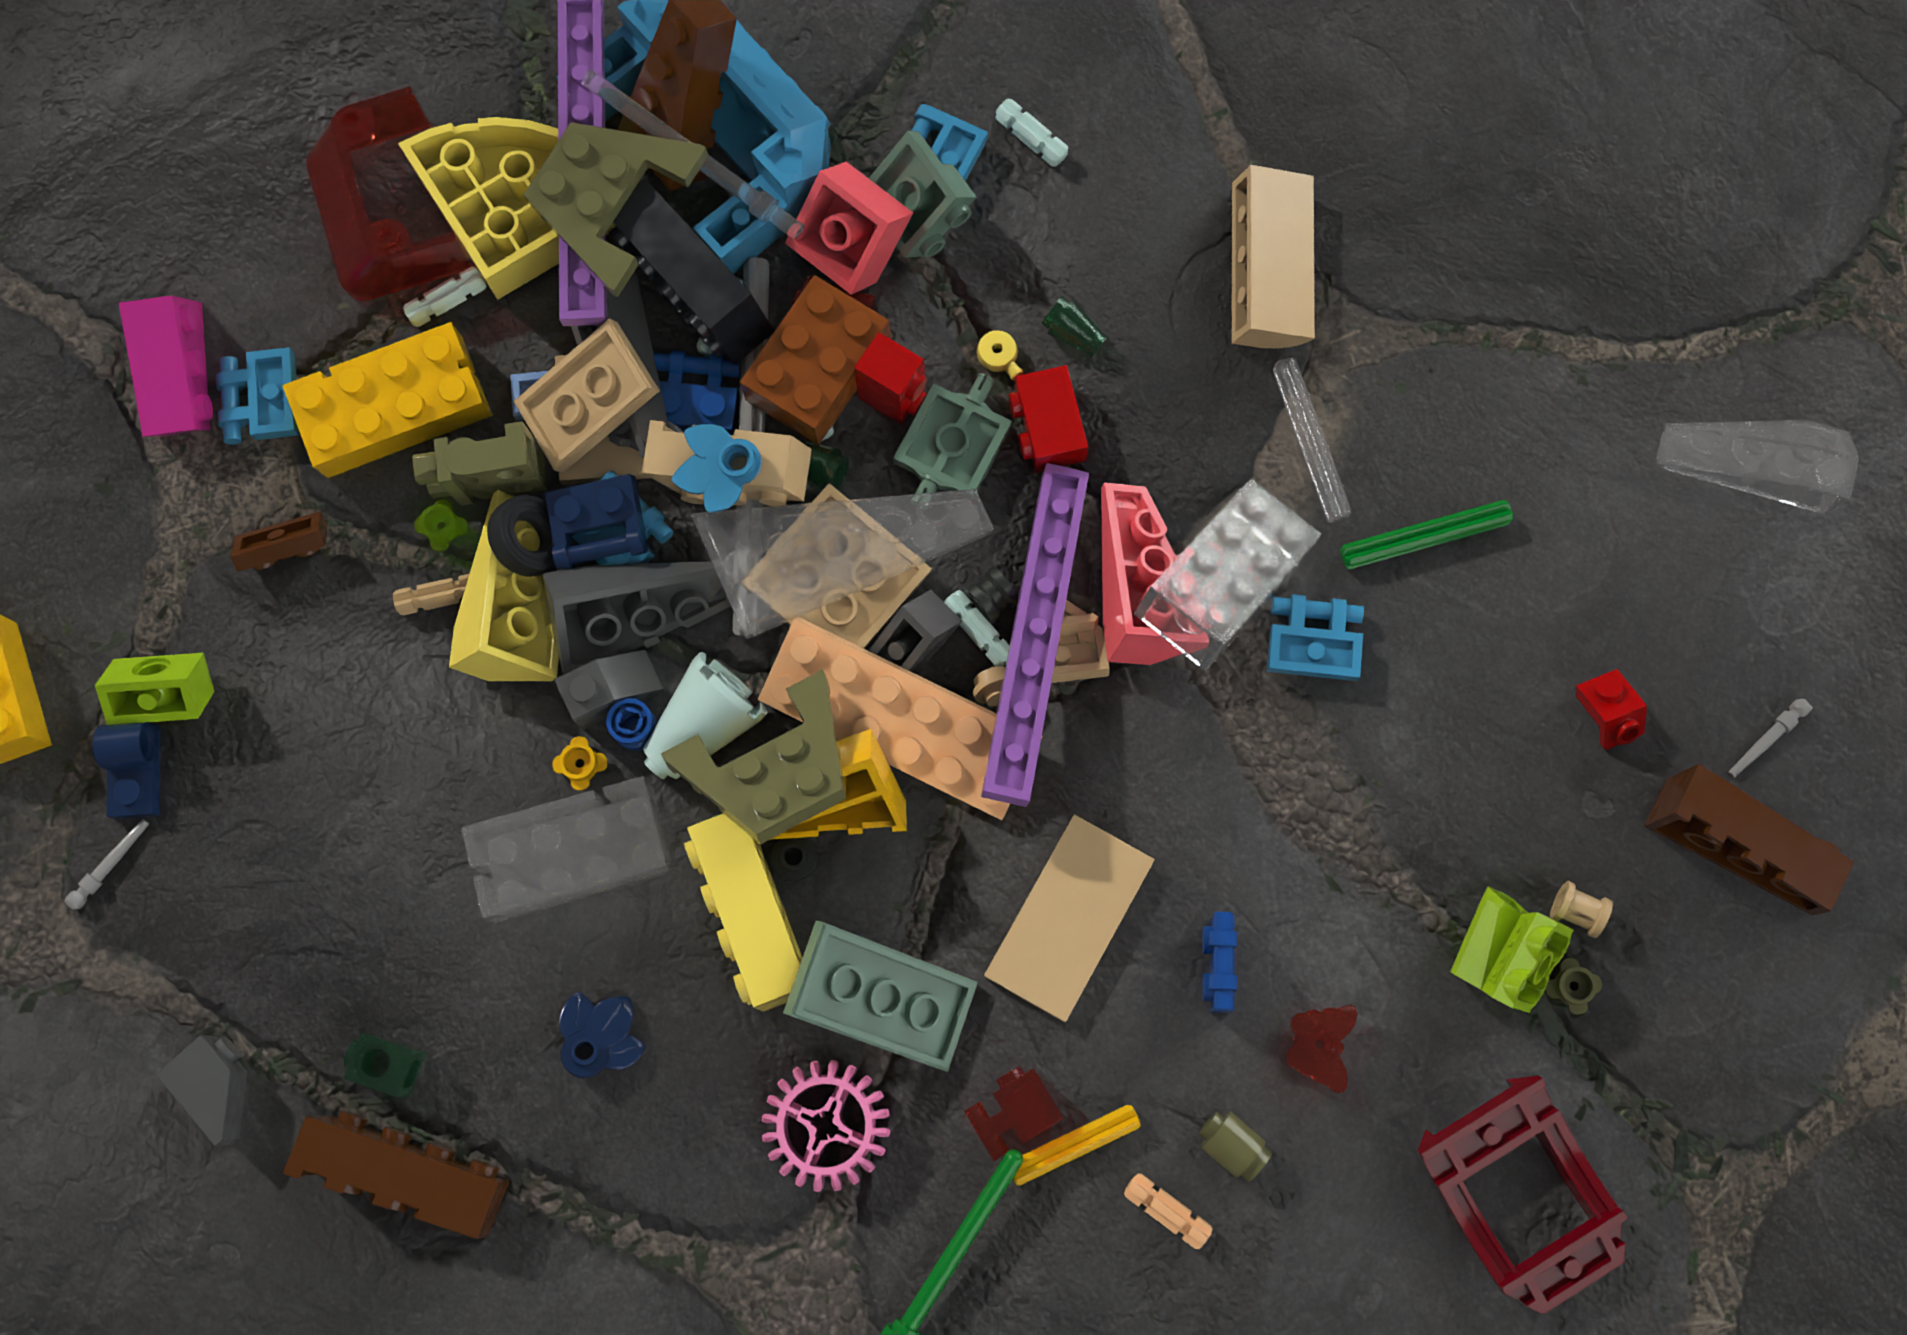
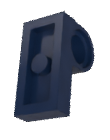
(132, 767)

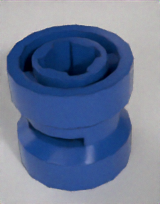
(636, 730)

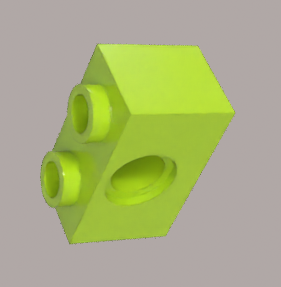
(154, 688)

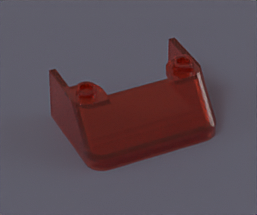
(376, 255)

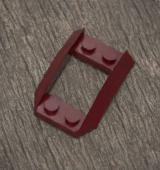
(1488, 1135)

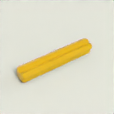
(1077, 1143)

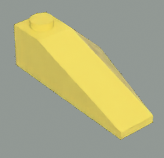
(504, 617)

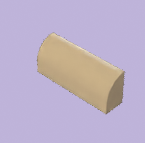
(1272, 258)

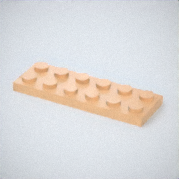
(913, 719)

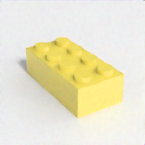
(750, 909)

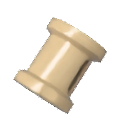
(1581, 909)

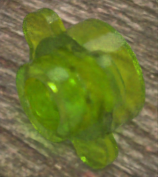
(432, 516)

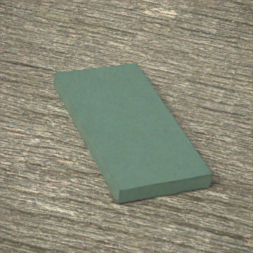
(880, 996)

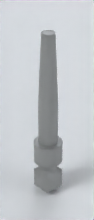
(1783, 724)
(92, 882)

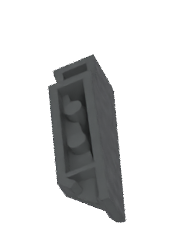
(629, 313)

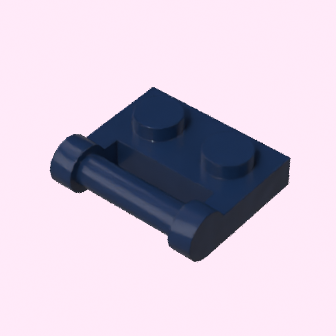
(595, 508)

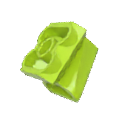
(1510, 951)

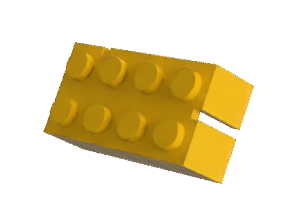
(387, 400)

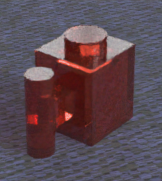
(1024, 1107)

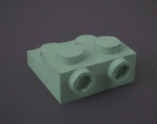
(928, 189)

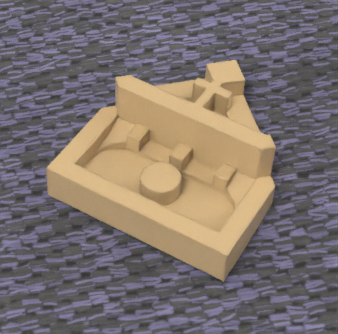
(1080, 647)

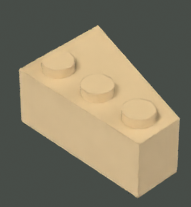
(779, 480)

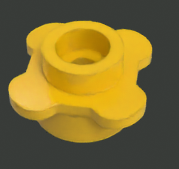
(577, 750)

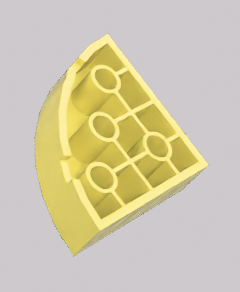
(479, 187)

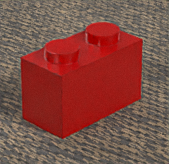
(891, 379)
(1049, 418)

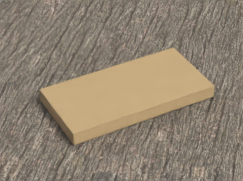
(1069, 918)

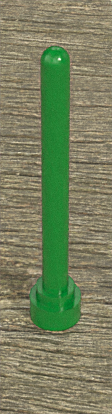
(957, 1247)

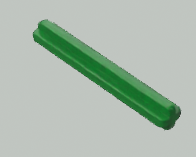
(1426, 534)

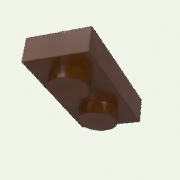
(267, 545)

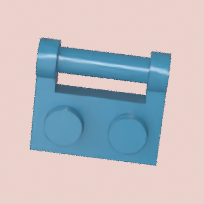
(957, 142)

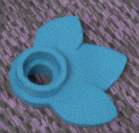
(711, 467)

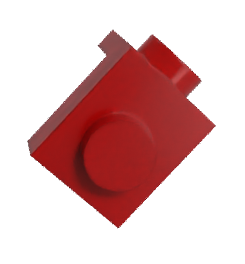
(1614, 708)

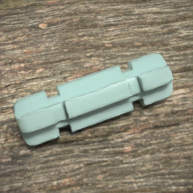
(1031, 132)
(444, 296)
(978, 628)

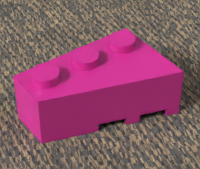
(167, 364)

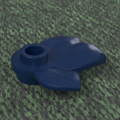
(602, 1029)

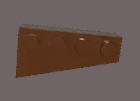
(684, 72)
(1749, 840)
(398, 1172)

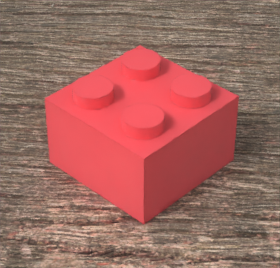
(849, 227)

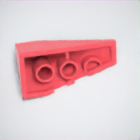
(1132, 560)

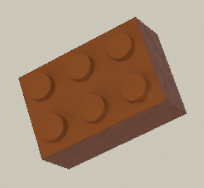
(810, 360)

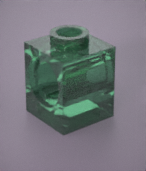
(402, 1071)

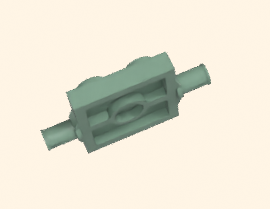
(953, 439)

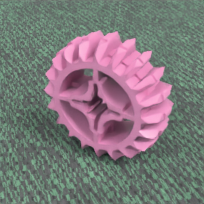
(788, 1107)

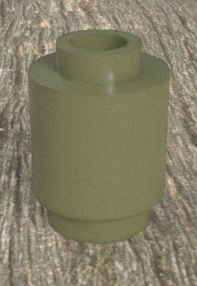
(1234, 1145)

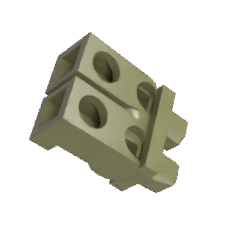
(484, 466)

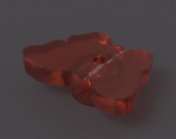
(1330, 1028)

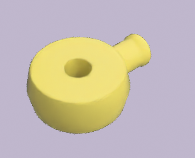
(999, 361)

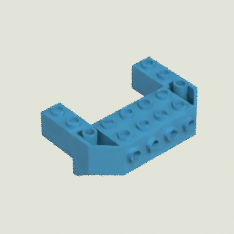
(761, 126)

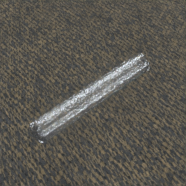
(1311, 440)

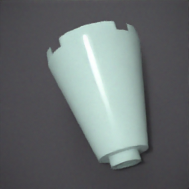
(705, 703)

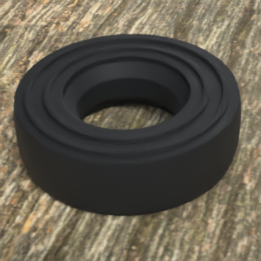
(504, 540)

